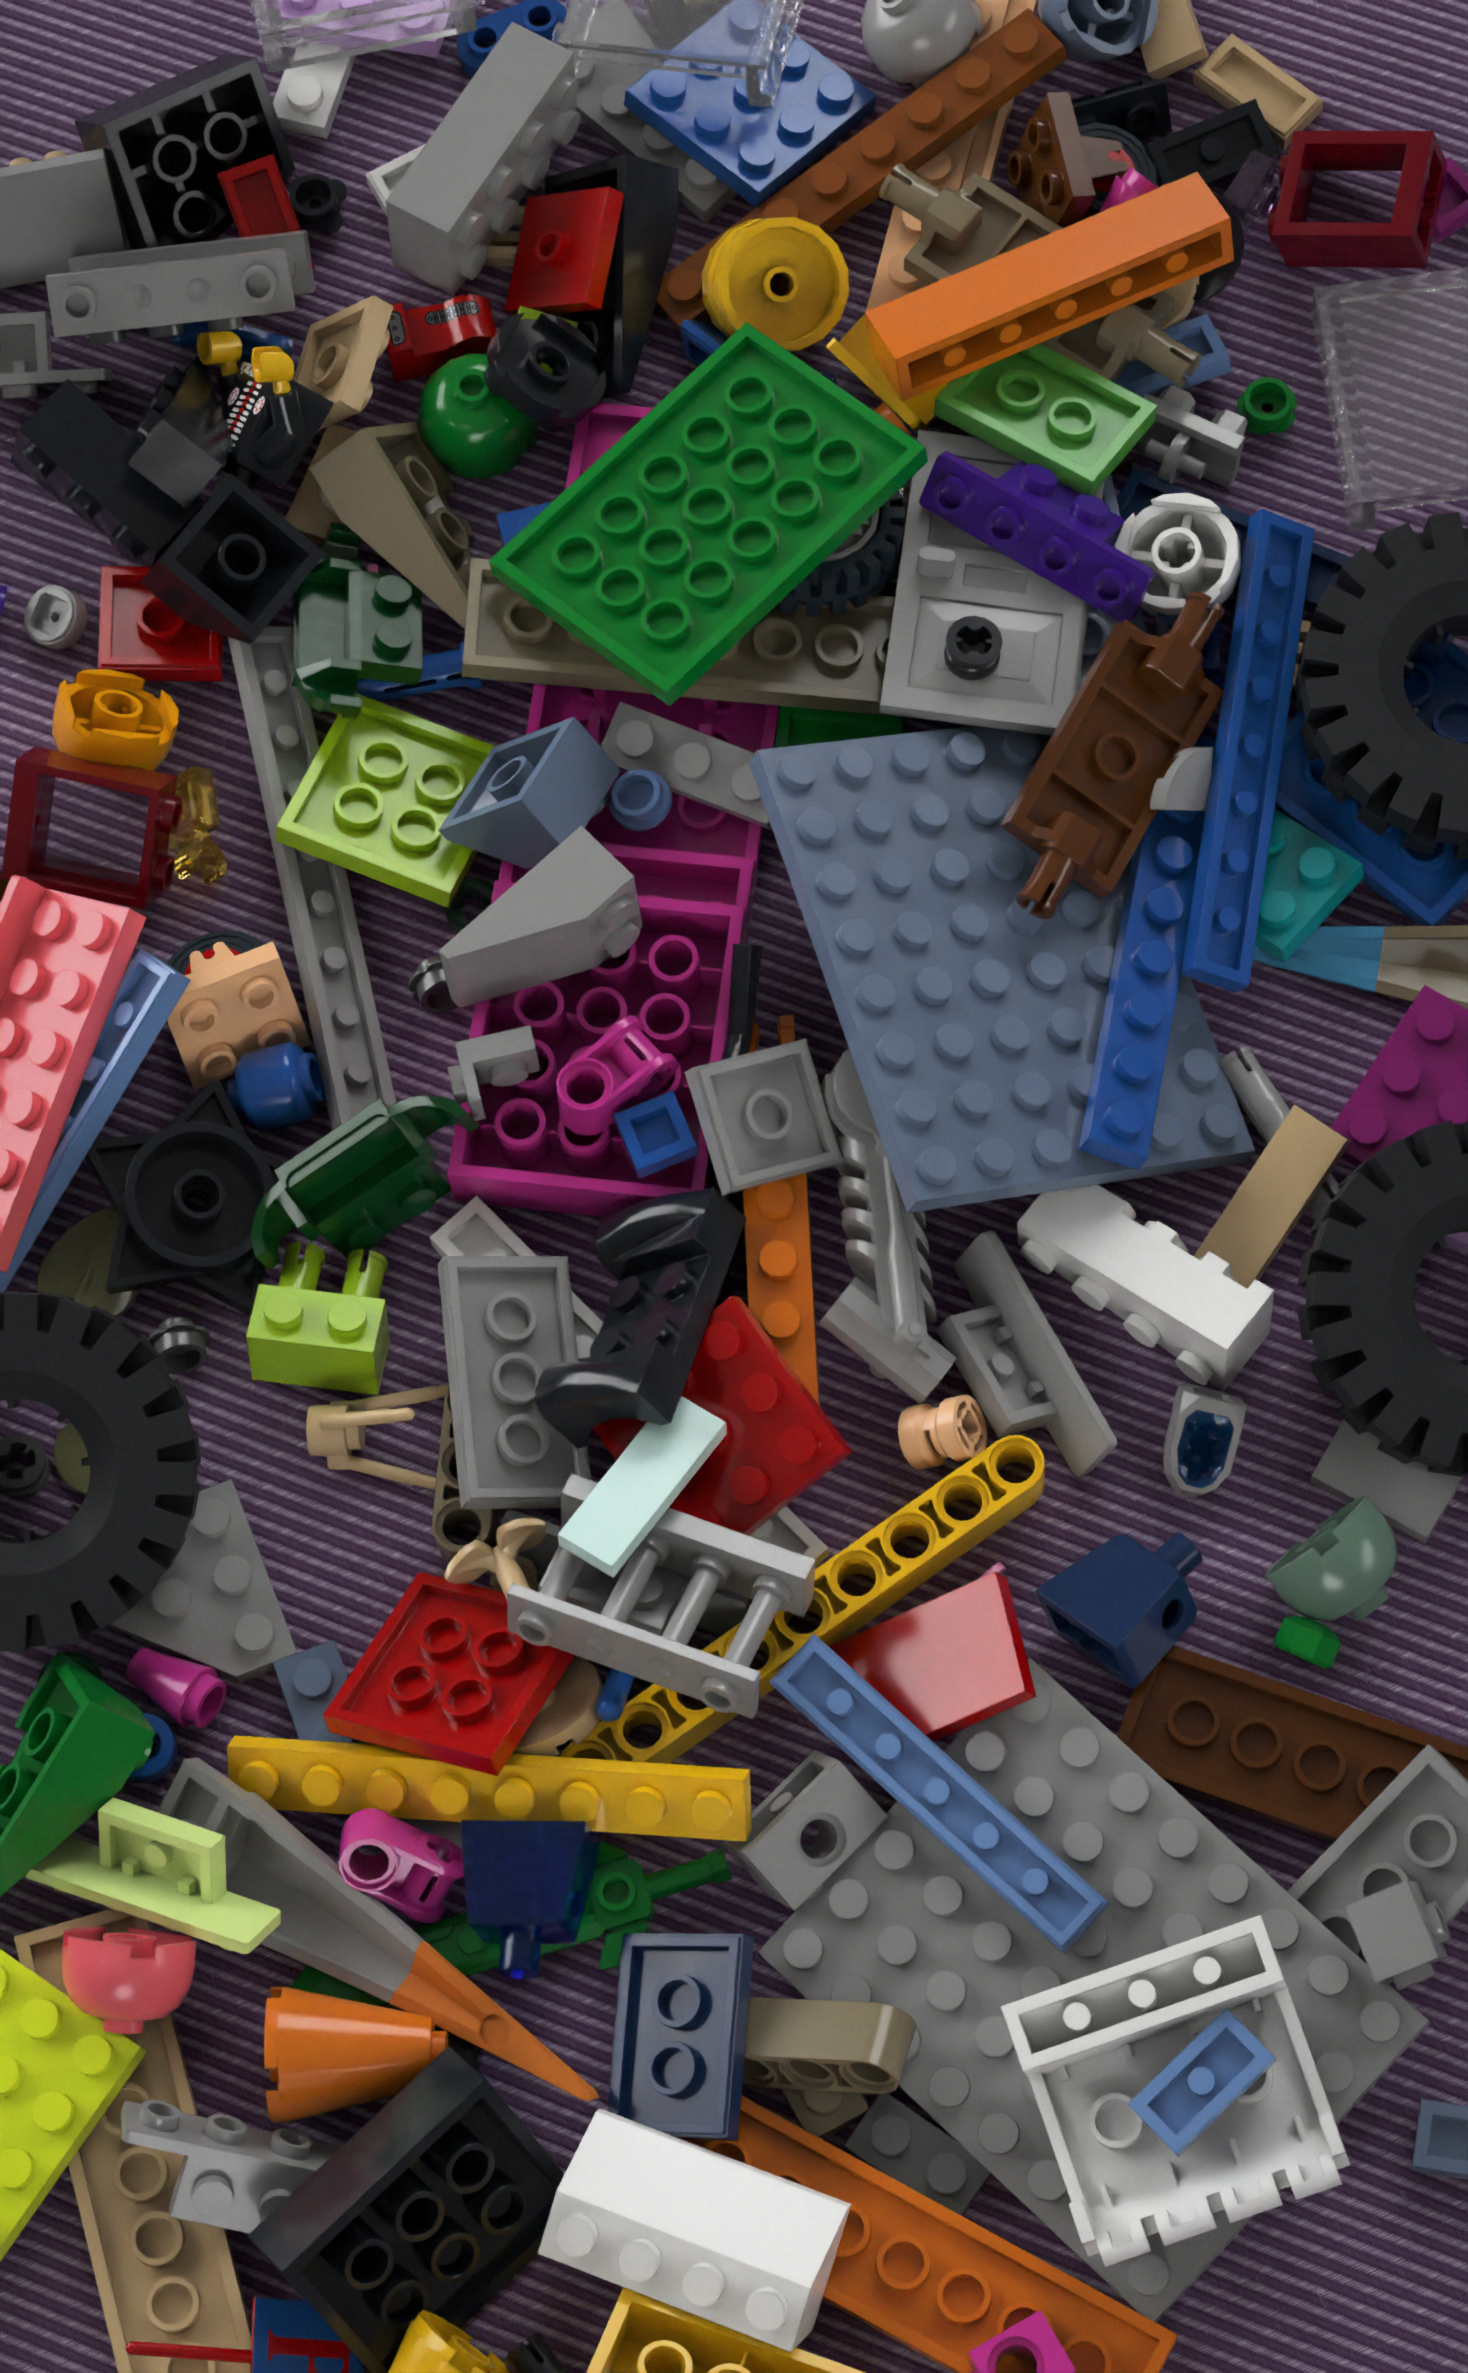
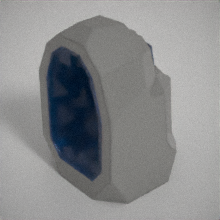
(1201, 1439)

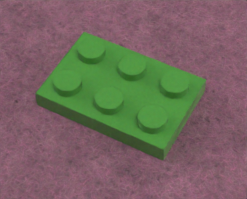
(1049, 414)

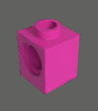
(1028, 2337)

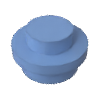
(640, 800)

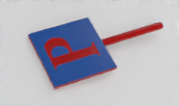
(283, 2340)

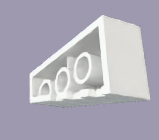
(1148, 1280)

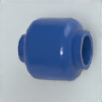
(276, 1086)

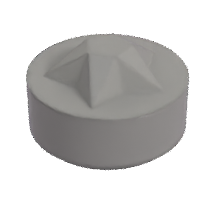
(55, 617)

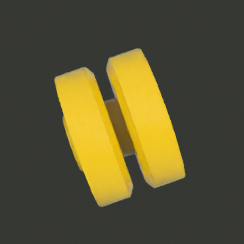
(810, 287)

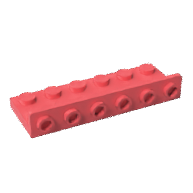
(56, 989)

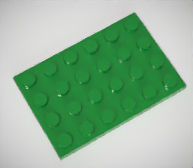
(708, 513)

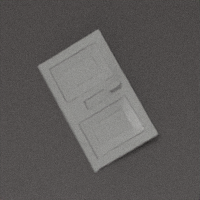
(957, 576)

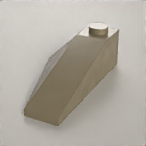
(395, 500)

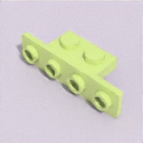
(159, 1874)

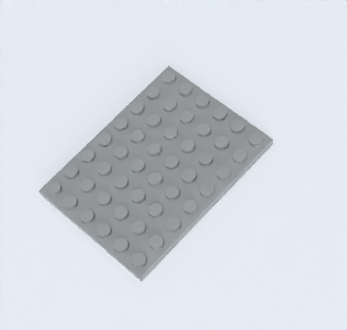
(934, 1939)

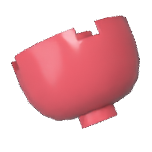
(127, 1974)

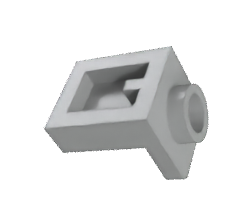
(494, 1058)

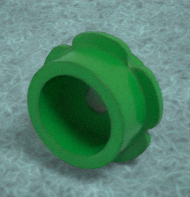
(1267, 392)

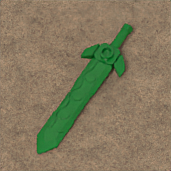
(616, 1904)

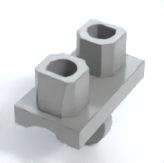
(1193, 443)

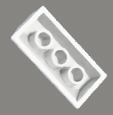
(695, 2230)

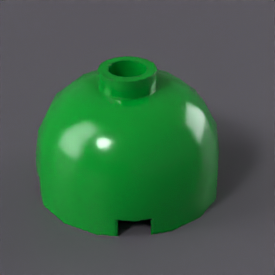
(469, 423)

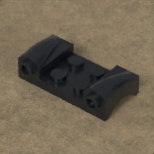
(669, 1273)

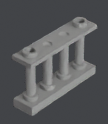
(180, 284)
(689, 1546)

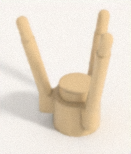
(341, 1428)

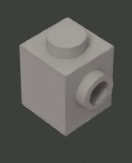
(1399, 1934)

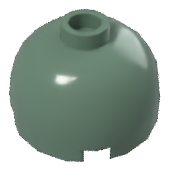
(1339, 1565)

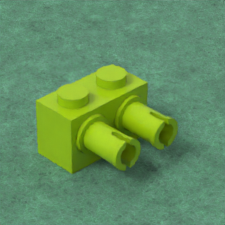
(321, 1335)

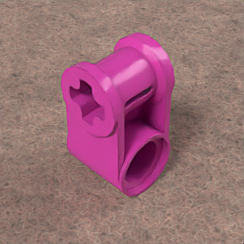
(619, 1067)
(406, 1867)

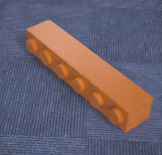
(1050, 286)

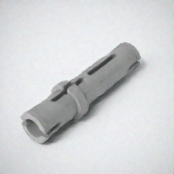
(1266, 1109)

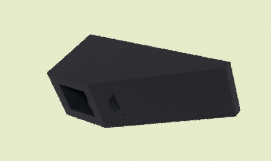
(182, 434)

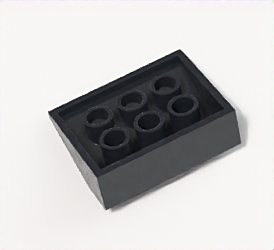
(415, 2213)

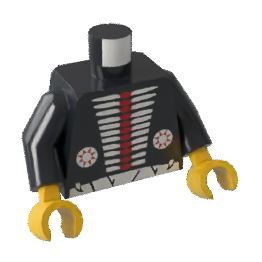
(263, 409)

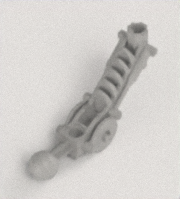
(889, 1300)

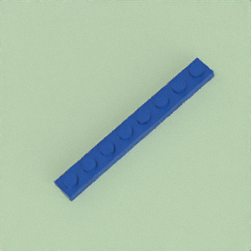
(1248, 752)
(1143, 988)

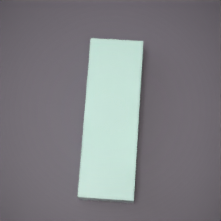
(641, 1487)

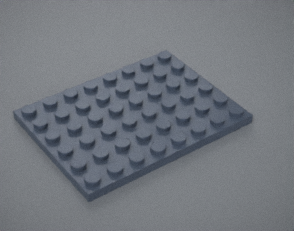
(954, 997)

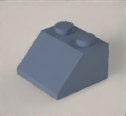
(533, 794)

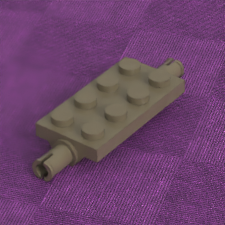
(984, 221)

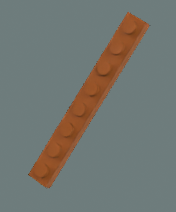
(905, 135)

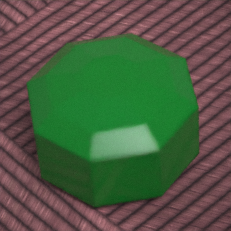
(1308, 1641)

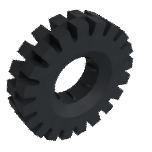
(1356, 691)
(1363, 1298)
(138, 1459)

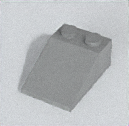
(547, 925)

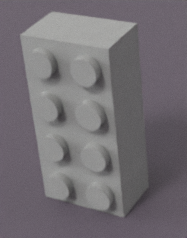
(483, 159)

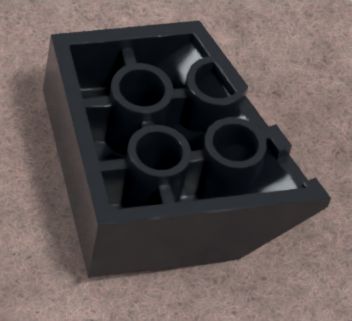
(174, 142)

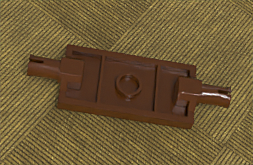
(1098, 771)

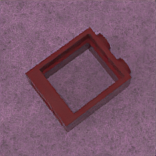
(1352, 244)
(30, 825)

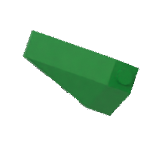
(70, 1762)

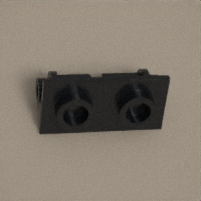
(1134, 107)

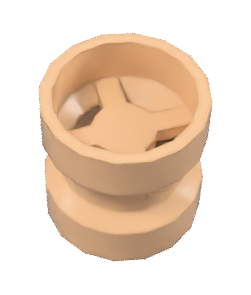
(942, 1432)

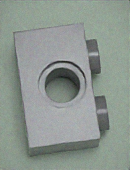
(814, 1791)

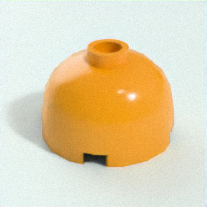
(113, 720)

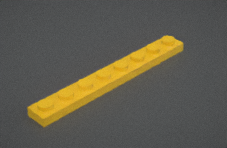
(601, 1792)

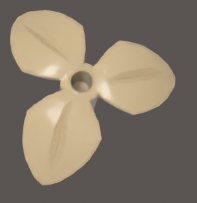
(501, 1560)

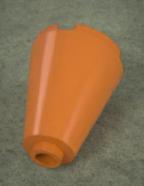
(340, 2052)

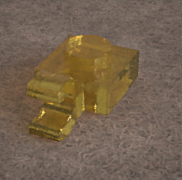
(197, 820)

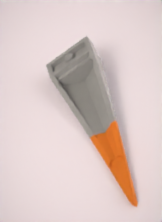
(345, 1928)

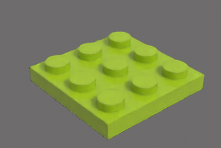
(381, 798)

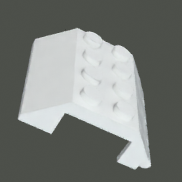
(1113, 2032)

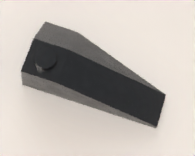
(637, 261)

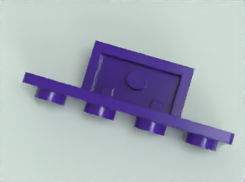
(1043, 528)

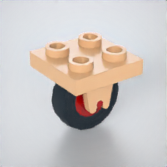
(231, 1004)

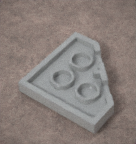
(215, 1597)

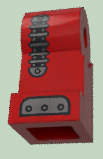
(434, 334)

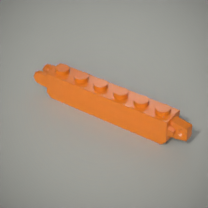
(782, 1259)

